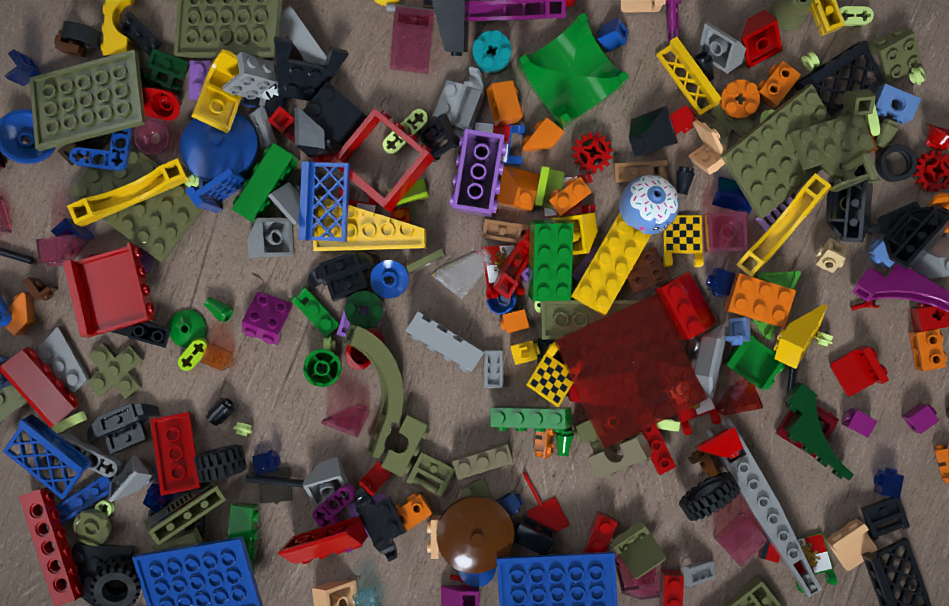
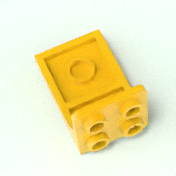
(213, 104)

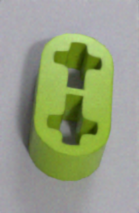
(189, 351)

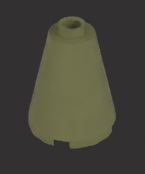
(790, 13)

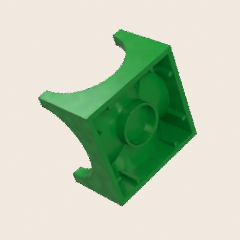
(571, 73)

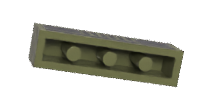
(184, 511)

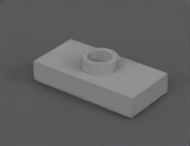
(262, 128)
(493, 368)
(699, 572)

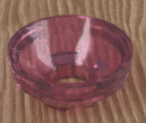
(143, 137)

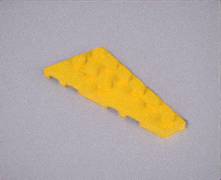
(367, 231)

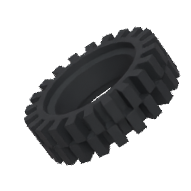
(709, 496)

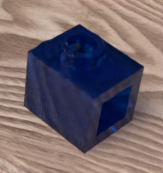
(720, 282)
(888, 482)
(154, 500)

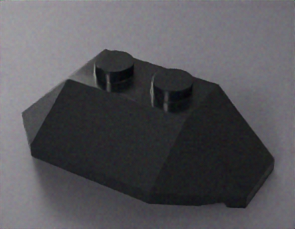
(851, 209)
(915, 234)

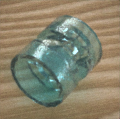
(366, 597)

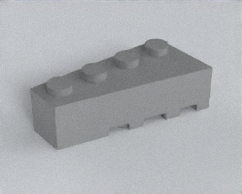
(444, 341)

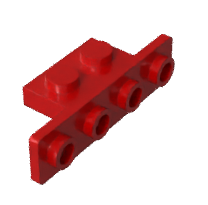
(660, 456)

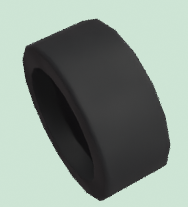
(81, 33)
(911, 163)

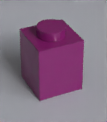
(920, 418)
(859, 422)

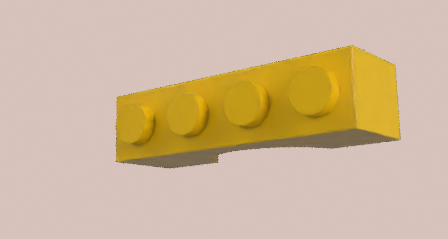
(114, 40)

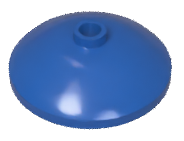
(15, 129)

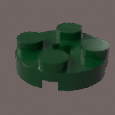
(366, 299)

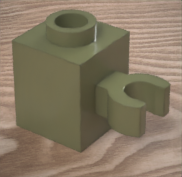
(585, 432)

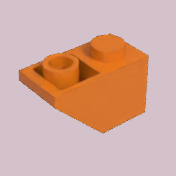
(544, 137)
(22, 313)

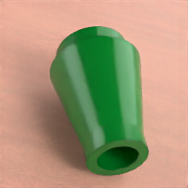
(220, 311)
(564, 441)

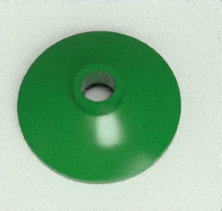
(195, 324)

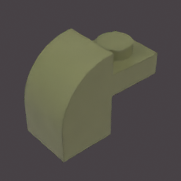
(858, 102)

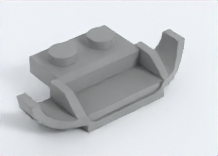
(462, 101)

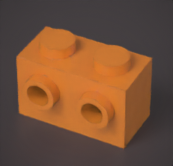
(778, 84)
(504, 103)
(569, 196)
(927, 350)
(414, 510)

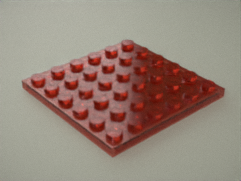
(630, 370)

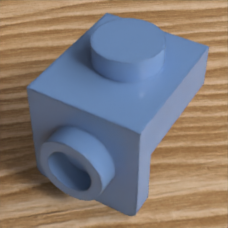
(738, 331)

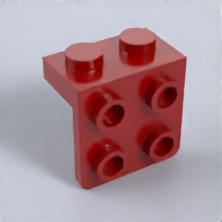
(858, 370)

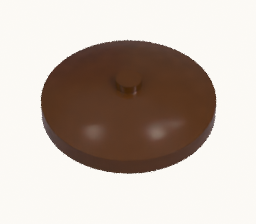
(474, 534)

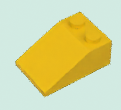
(798, 336)

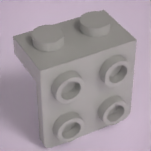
(253, 78)

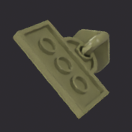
(838, 148)

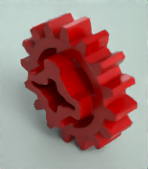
(601, 155)
(926, 173)

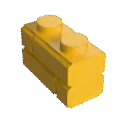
(826, 16)

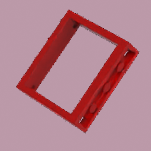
(406, 181)

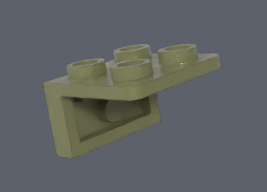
(897, 53)
(638, 549)

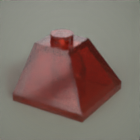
(739, 398)

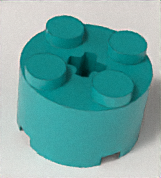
(496, 42)

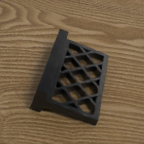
(835, 65)
(879, 580)

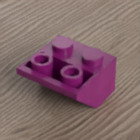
(459, 595)

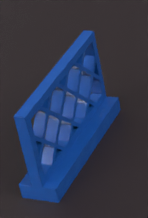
(216, 190)
(308, 201)
(53, 445)

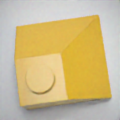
(584, 231)

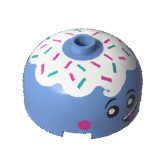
(649, 204)

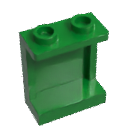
(754, 363)

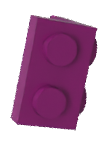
(266, 318)

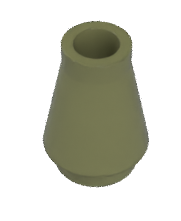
(887, 131)

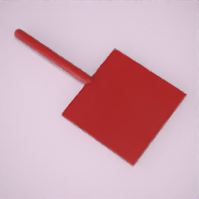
(547, 513)

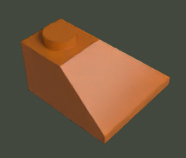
(518, 188)

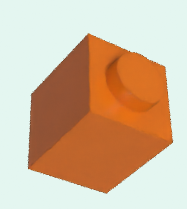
(514, 321)

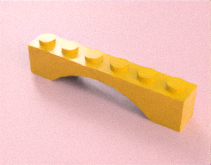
(102, 205)
(784, 226)

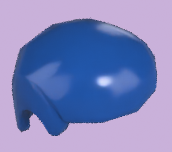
(502, 305)

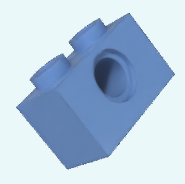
(906, 104)

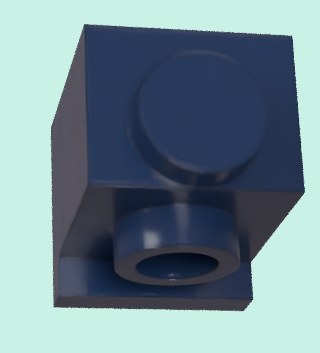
(511, 502)

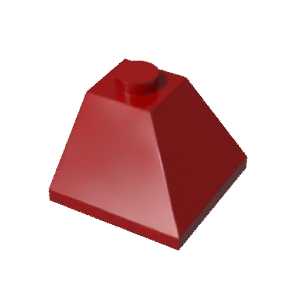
(760, 38)
(723, 444)

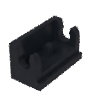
(140, 34)
(534, 535)

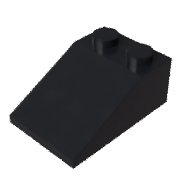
(334, 113)

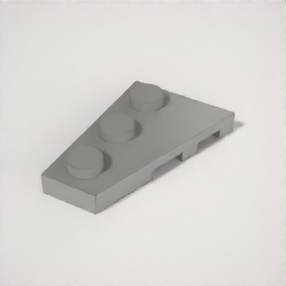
(60, 357)

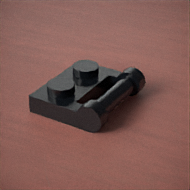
(437, 131)
(882, 512)

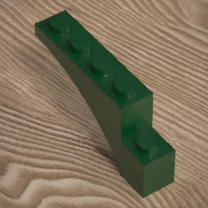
(807, 429)

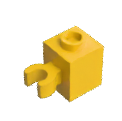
(524, 351)

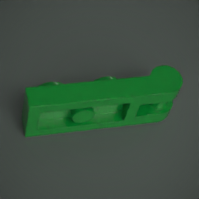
(315, 312)

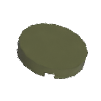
(92, 527)

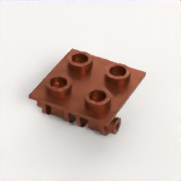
(647, 271)

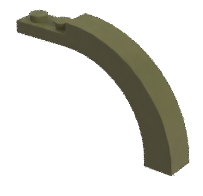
(390, 384)

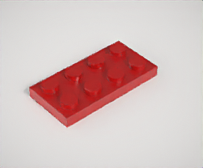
(175, 453)

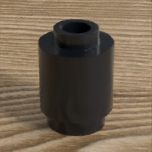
(220, 411)

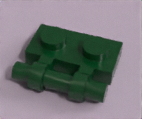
(168, 65)

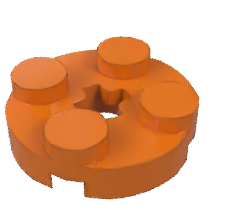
(748, 91)

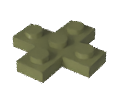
(726, 124)
(115, 371)

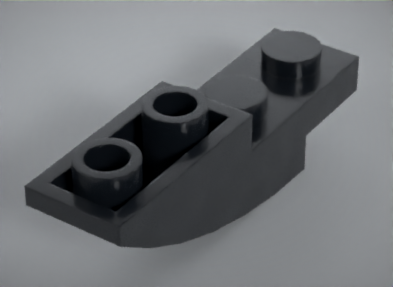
(147, 332)

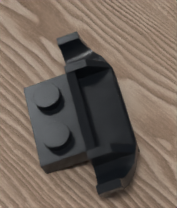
(343, 274)
(122, 426)
(381, 522)

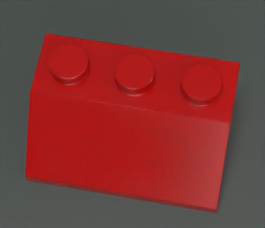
(686, 306)

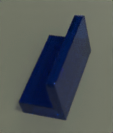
(25, 68)
(730, 196)
(68, 227)

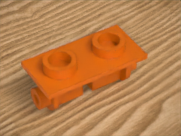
(545, 446)
(942, 455)

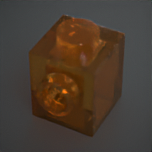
(217, 357)

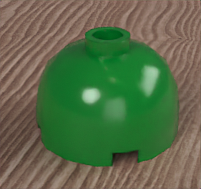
(322, 367)

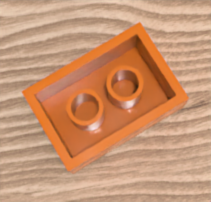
(760, 300)

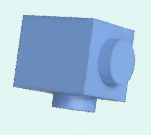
(878, 254)

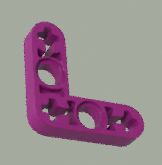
(330, 511)

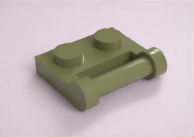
(433, 469)

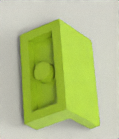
(548, 182)
(416, 193)

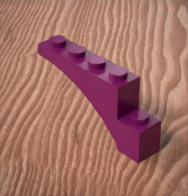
(516, 10)
(901, 284)

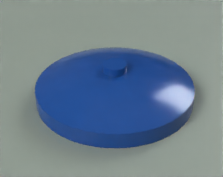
(211, 151)

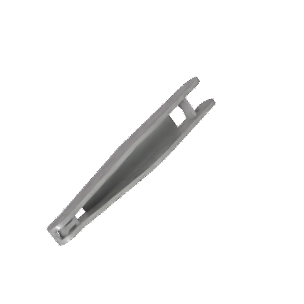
(769, 514)

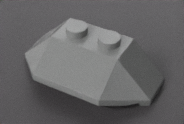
(708, 357)

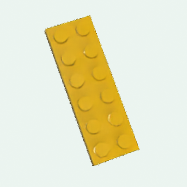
(610, 266)

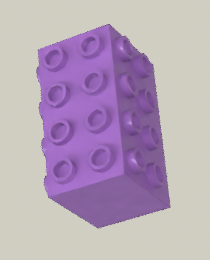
(478, 173)

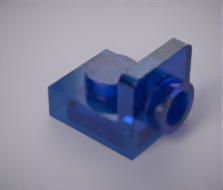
(266, 462)

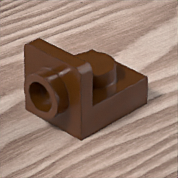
(68, 46)
(37, 290)
(706, 465)

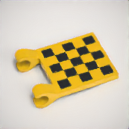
(683, 237)
(550, 378)

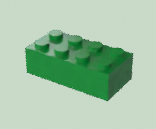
(268, 176)
(550, 260)

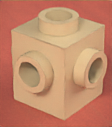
(831, 255)

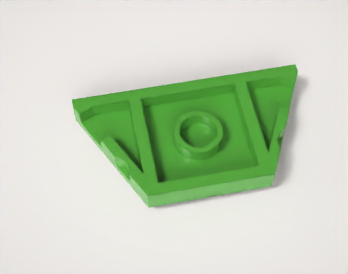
(785, 279)

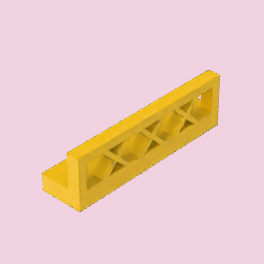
(695, 73)

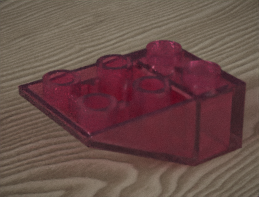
(412, 39)

